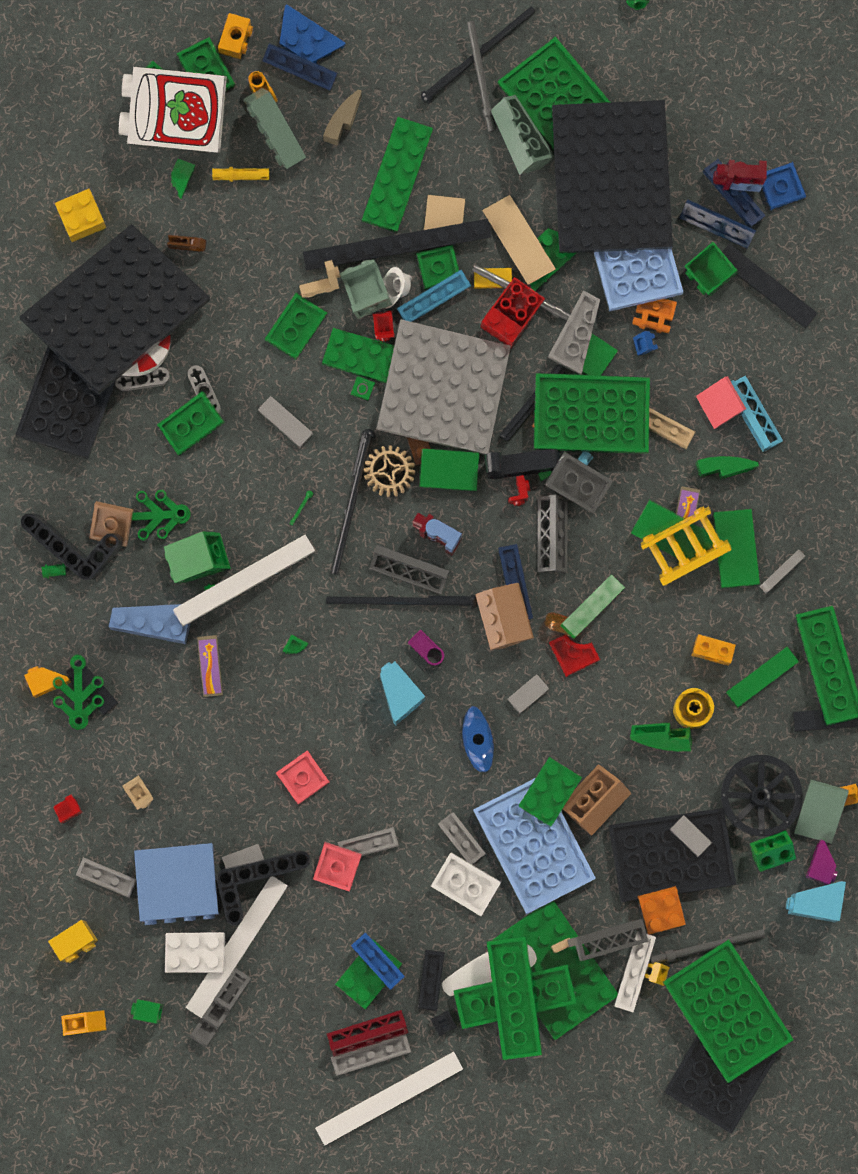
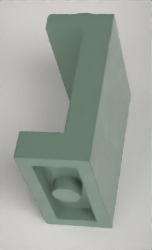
(365, 288)

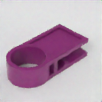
(423, 644)

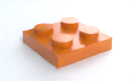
(661, 910)

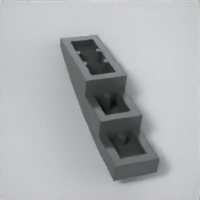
(220, 1007)

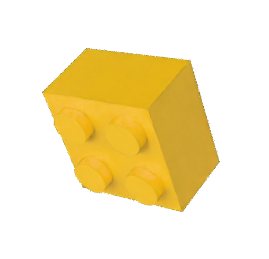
(80, 215)
(73, 941)

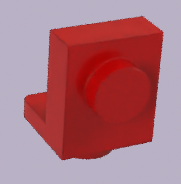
(383, 325)
(522, 487)

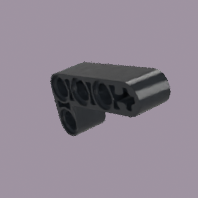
(520, 464)

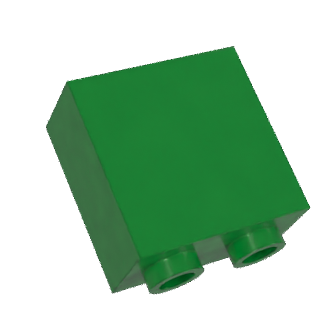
(710, 269)

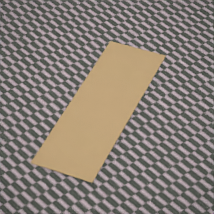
(518, 239)

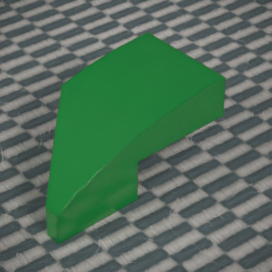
(181, 175)

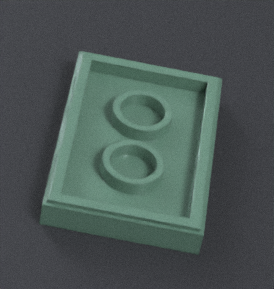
(821, 811)

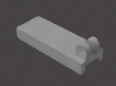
(461, 838)

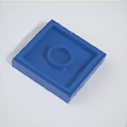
(782, 186)

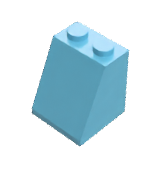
(400, 692)
(818, 903)

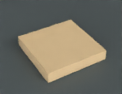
(443, 211)

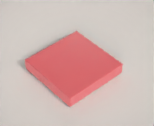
(720, 402)
(302, 777)
(337, 866)

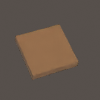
(111, 519)

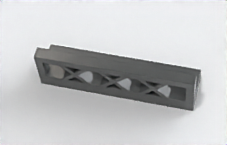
(556, 533)
(412, 563)
(605, 933)

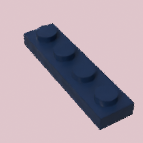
(300, 66)
(738, 199)
(717, 224)
(513, 572)

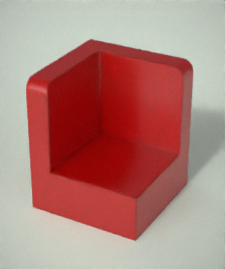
(67, 809)

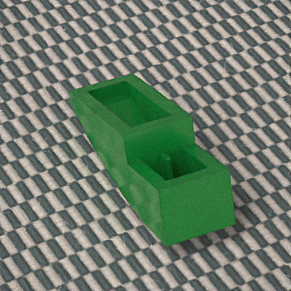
(725, 466)
(662, 737)

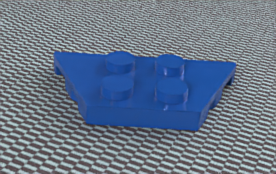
(306, 37)

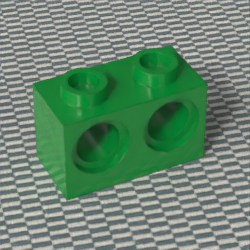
(773, 851)
(147, 1011)

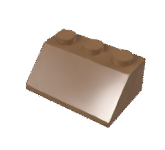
(504, 616)
(596, 799)

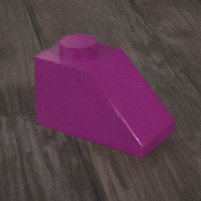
(822, 865)

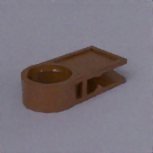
(186, 243)

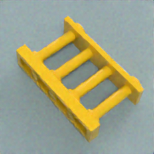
(685, 564)

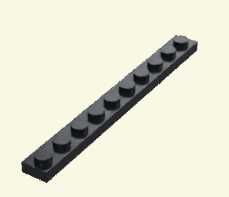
(397, 244)

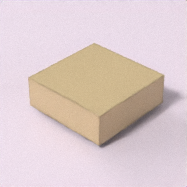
(560, 946)

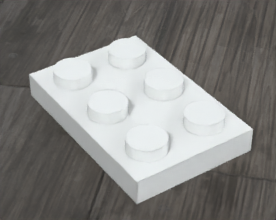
(466, 884)
(195, 953)

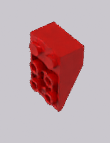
(512, 312)

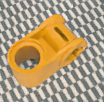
(258, 75)

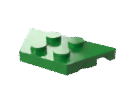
(550, 244)

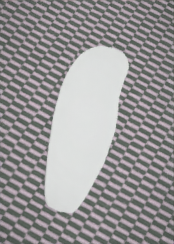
(475, 973)

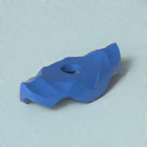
(479, 755)

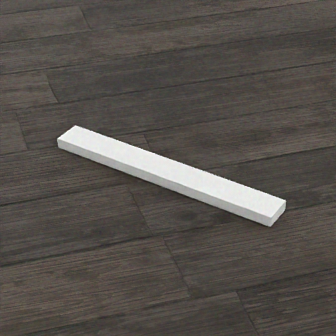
(243, 580)
(238, 945)
(389, 1098)

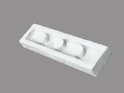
(634, 974)

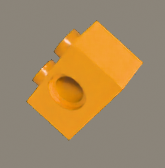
(235, 25)
(713, 650)

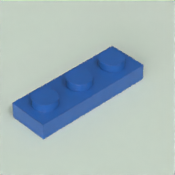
(377, 961)

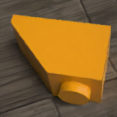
(41, 680)
(83, 1022)

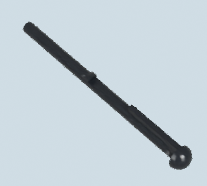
(426, 96)
(358, 471)
(390, 600)

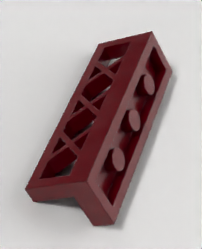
(368, 1036)

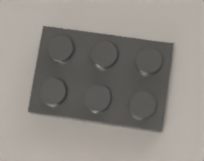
(578, 482)

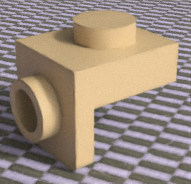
(138, 793)

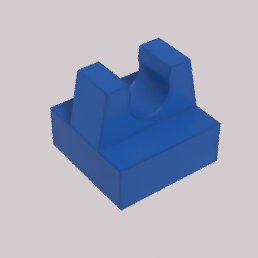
(644, 343)

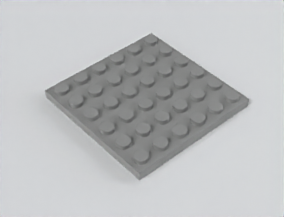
(443, 387)

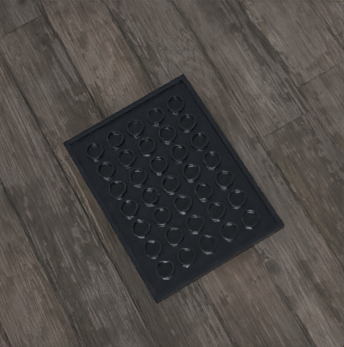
(612, 176)
(114, 308)

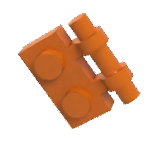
(661, 309)

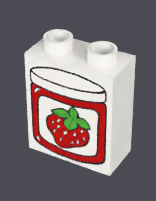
(173, 109)

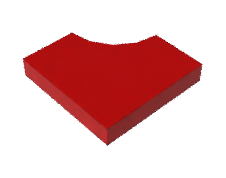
(573, 656)

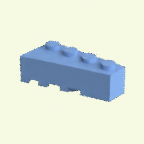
(151, 622)

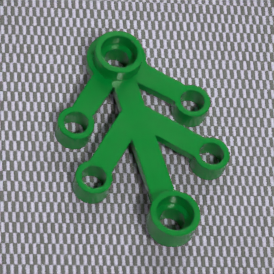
(158, 515)
(78, 695)

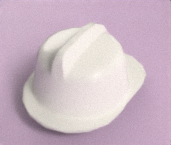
(397, 284)

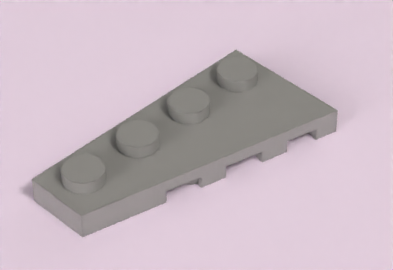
(574, 338)

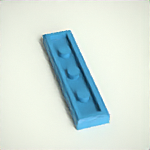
(434, 296)

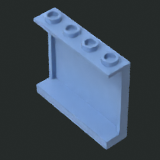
(176, 883)

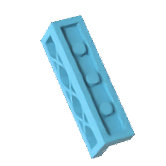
(750, 417)

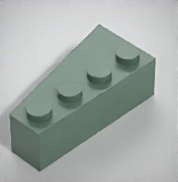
(275, 128)
(521, 136)

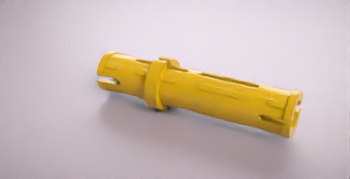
(240, 174)

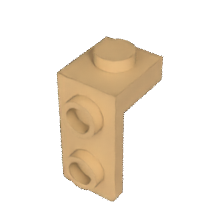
(325, 285)

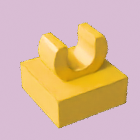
(658, 974)

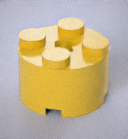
(699, 699)

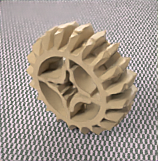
(381, 472)

